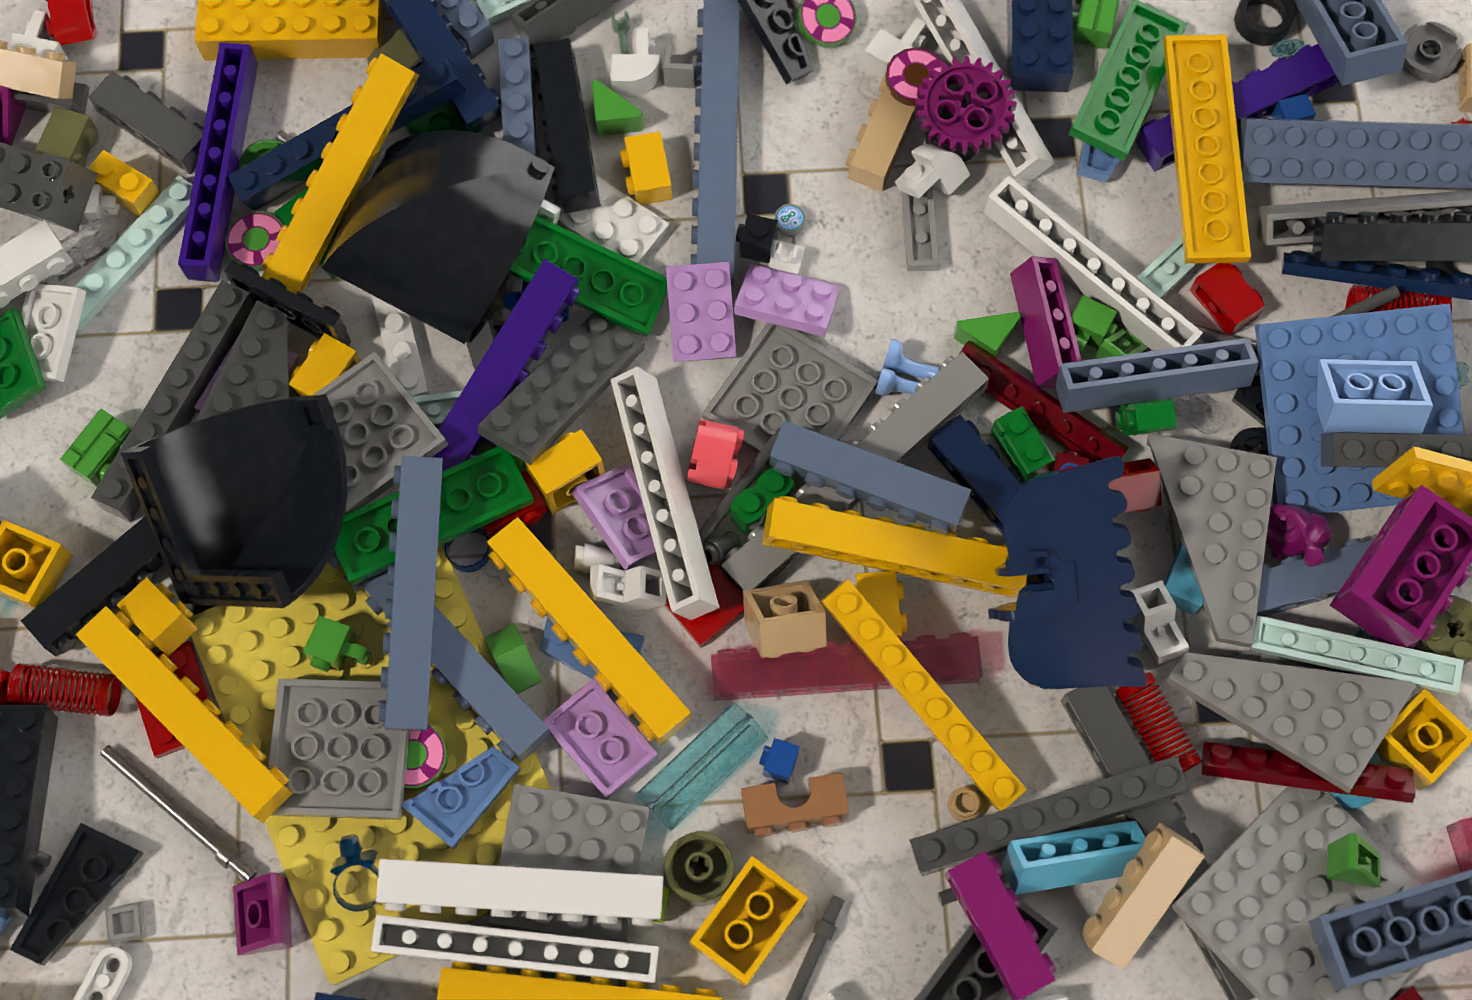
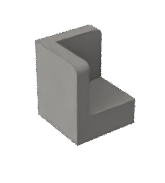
(678, 69)

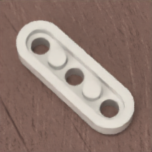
(102, 979)

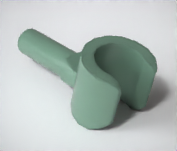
(621, 29)

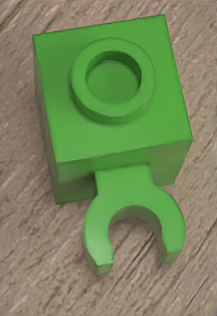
(1092, 323)
(332, 644)

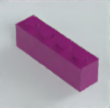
(1045, 318)
(1000, 926)

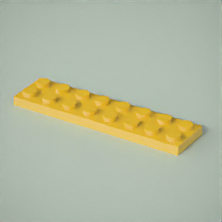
(1206, 149)

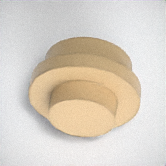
(964, 804)

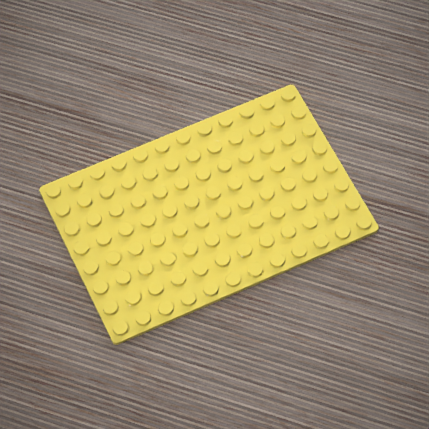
(245, 657)

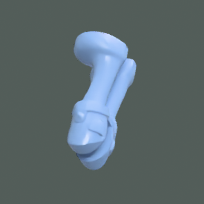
(897, 362)

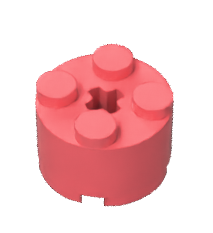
(713, 454)

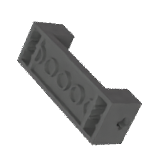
(39, 186)

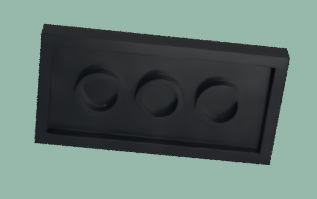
(299, 307)

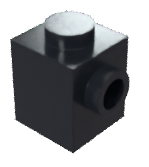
(757, 238)

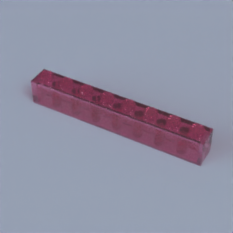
(838, 668)

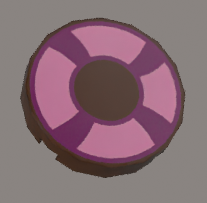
(906, 73)

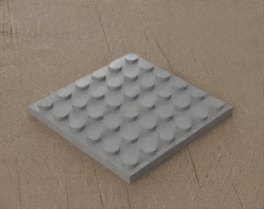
(1267, 887)

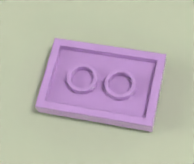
(787, 300)
(701, 311)
(618, 514)
(600, 739)

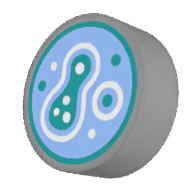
(790, 219)

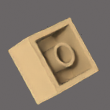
(784, 619)

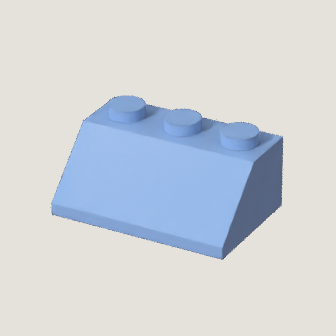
(1372, 397)

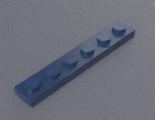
(1367, 273)

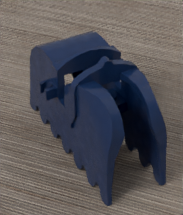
(1076, 626)

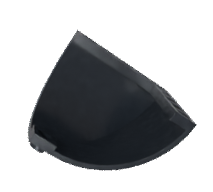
(440, 225)
(245, 501)

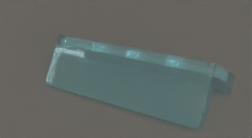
(702, 765)

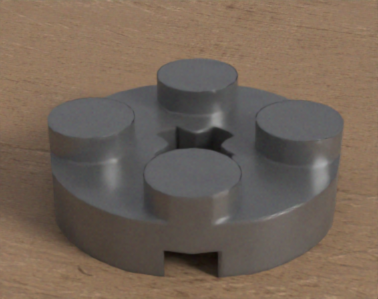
(1445, 51)

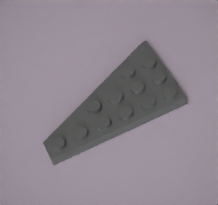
(255, 367)

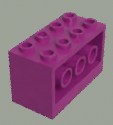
(1409, 570)

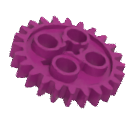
(957, 130)

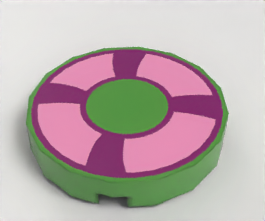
(826, 21)
(252, 238)
(425, 758)

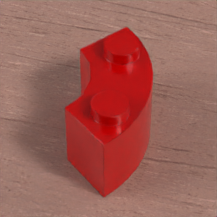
(71, 21)

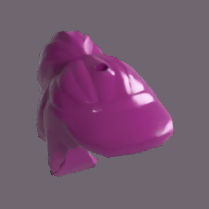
(1297, 532)

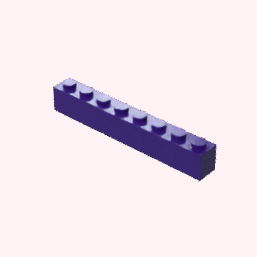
(1253, 98)
(218, 157)
(507, 359)

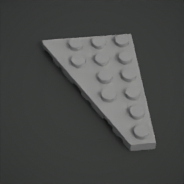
(1222, 520)
(1308, 714)

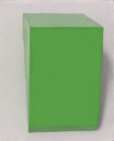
(614, 113)
(987, 332)
(1120, 344)
(513, 658)
(1353, 861)

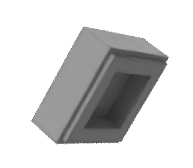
(125, 923)

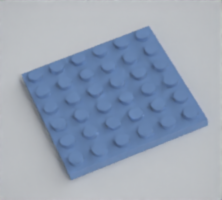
(1289, 392)

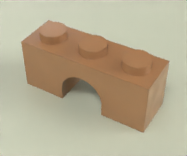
(767, 813)

